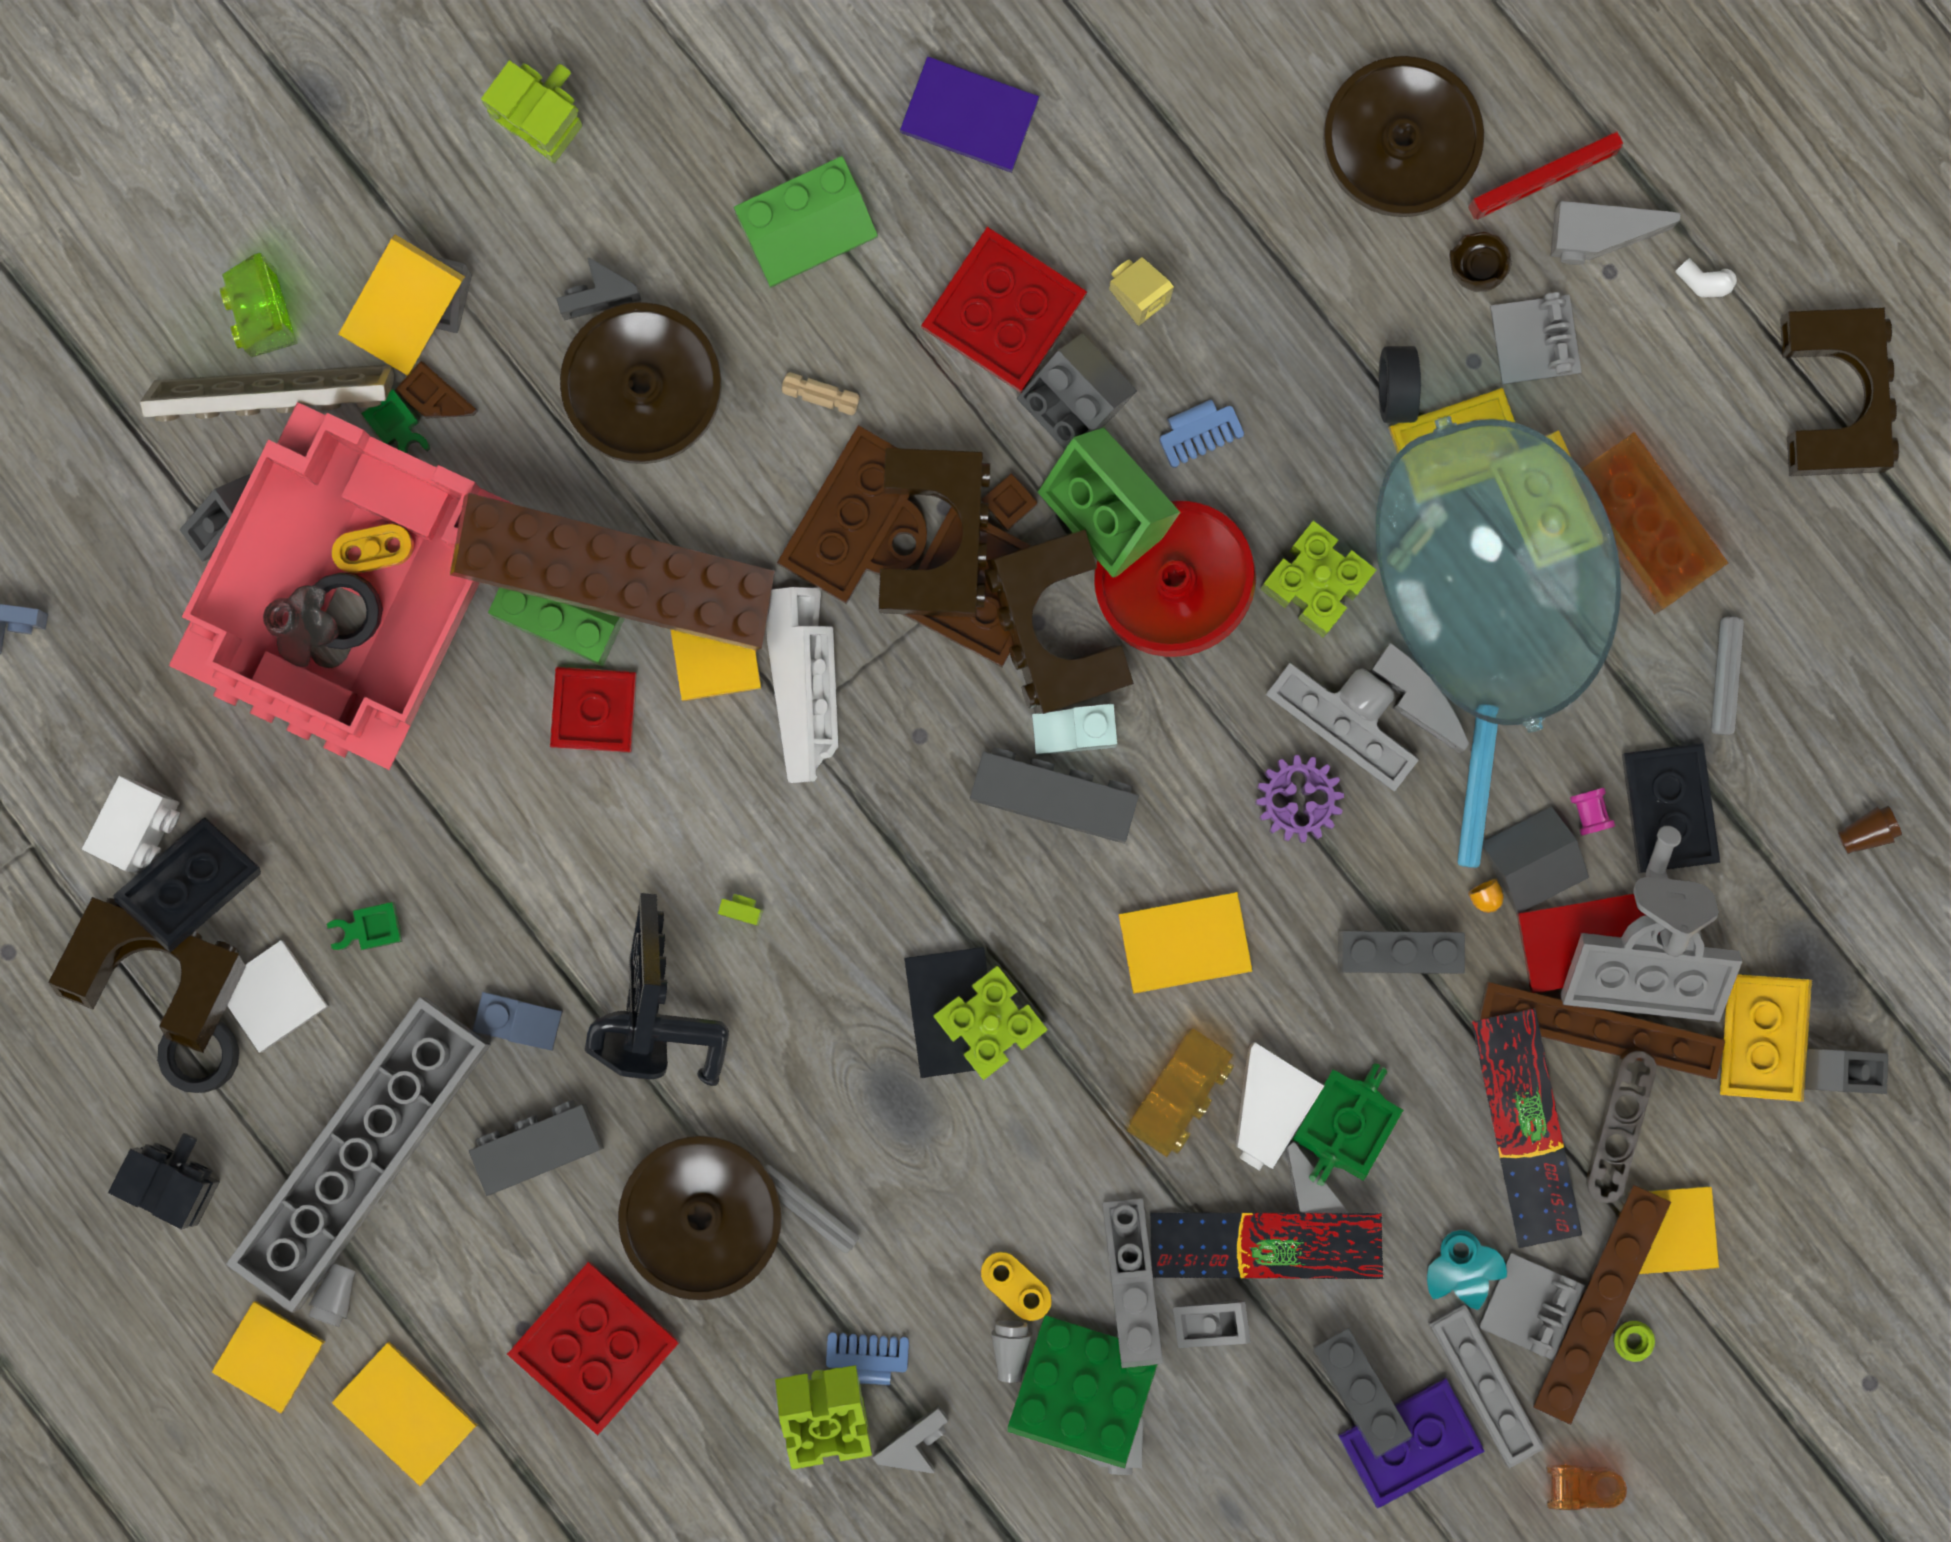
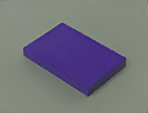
(969, 114)
(1438, 1443)

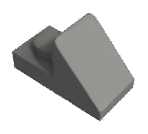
(1212, 1324)
(904, 1449)

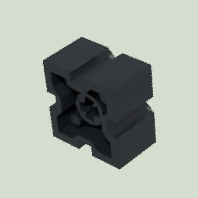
(166, 1184)

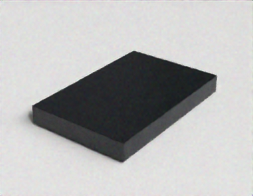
(1673, 791)
(187, 884)
(932, 985)

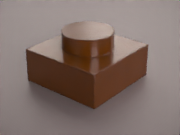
(1009, 502)

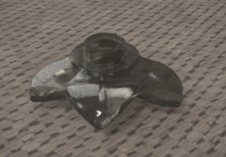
(305, 625)

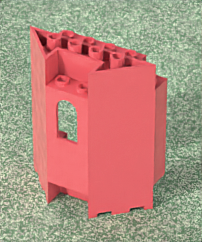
(281, 536)

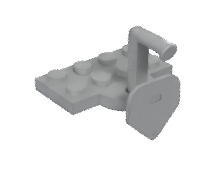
(1652, 971)

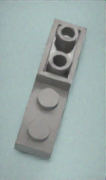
(1132, 1283)

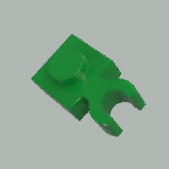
(394, 422)
(372, 927)

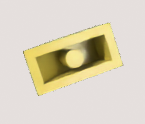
(1140, 289)

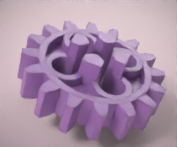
(1317, 814)

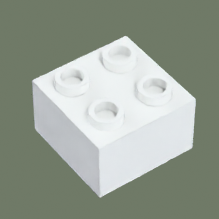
(132, 825)

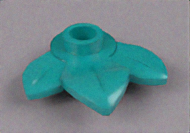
(1465, 1275)

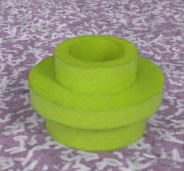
(1646, 1345)

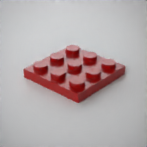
(1004, 309)
(593, 1348)

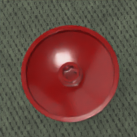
(1183, 589)

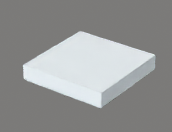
(274, 997)

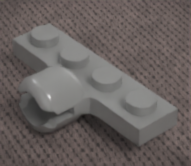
(1348, 719)

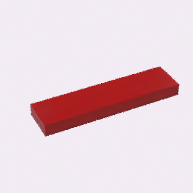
(1546, 176)

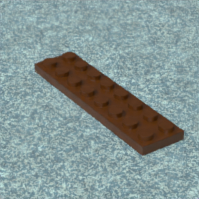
(611, 572)

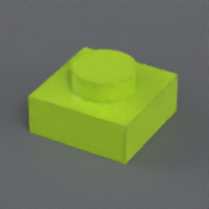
(741, 909)

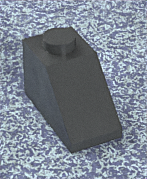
(211, 517)
(1846, 1071)

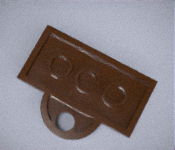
(854, 523)

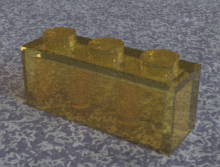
(1180, 1093)

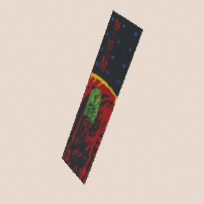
(1526, 1128)
(1267, 1245)

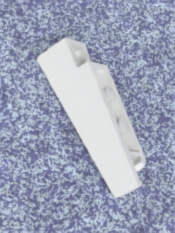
(802, 680)

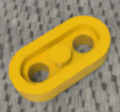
(373, 548)
(1016, 1286)

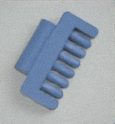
(1192, 424)
(870, 1367)

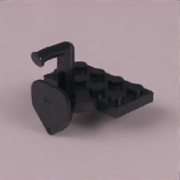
(636, 1039)

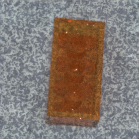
(1654, 529)

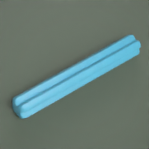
(1477, 793)

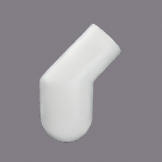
(1708, 283)

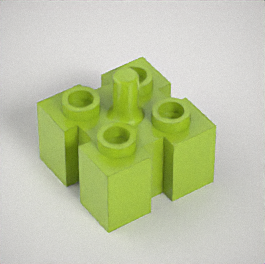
(533, 109)
(1318, 579)
(990, 1023)
(823, 1416)

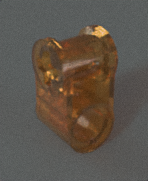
(1581, 1487)

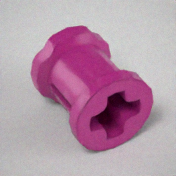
(1592, 811)

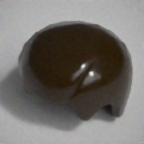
(1480, 261)

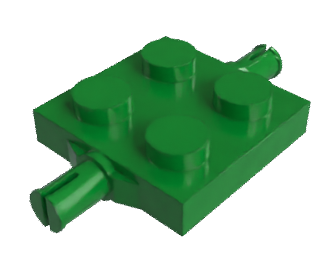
(1348, 1124)

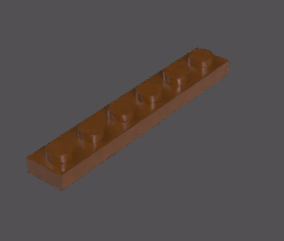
(1609, 1031)
(1602, 1304)

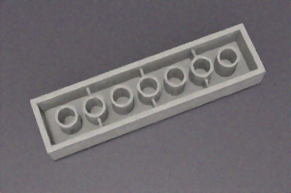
(358, 1154)

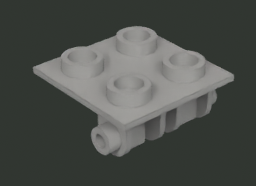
(1536, 339)
(1532, 1307)

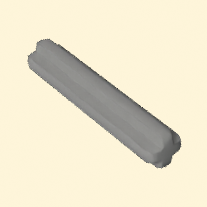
(1727, 675)
(813, 1213)

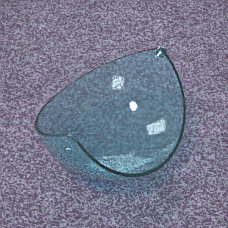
(1498, 568)

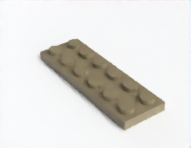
(258, 391)

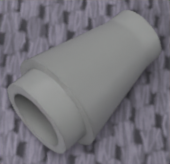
(333, 1296)
(1010, 1348)

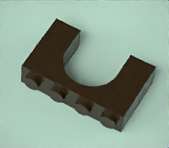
(1860, 341)
(957, 481)
(1019, 582)
(110, 935)

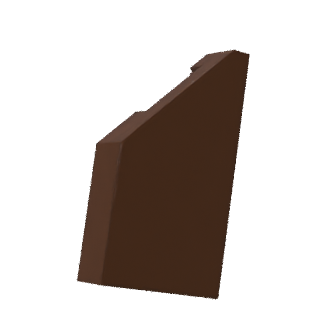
(432, 395)

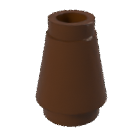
(1870, 831)

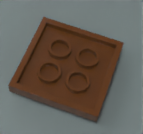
(980, 633)

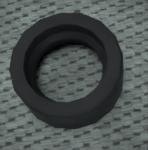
(1399, 384)
(372, 603)
(225, 1071)

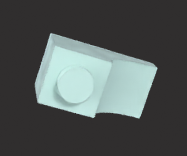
(1075, 729)

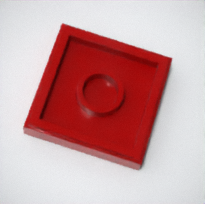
(593, 710)

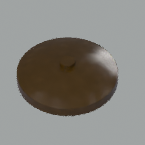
(1403, 136)
(640, 383)
(700, 1218)

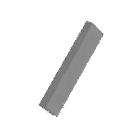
(1486, 1386)

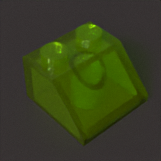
(258, 307)

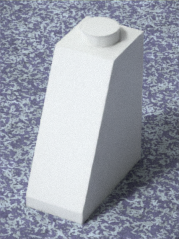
(1271, 1106)

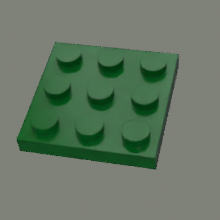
(1081, 1394)

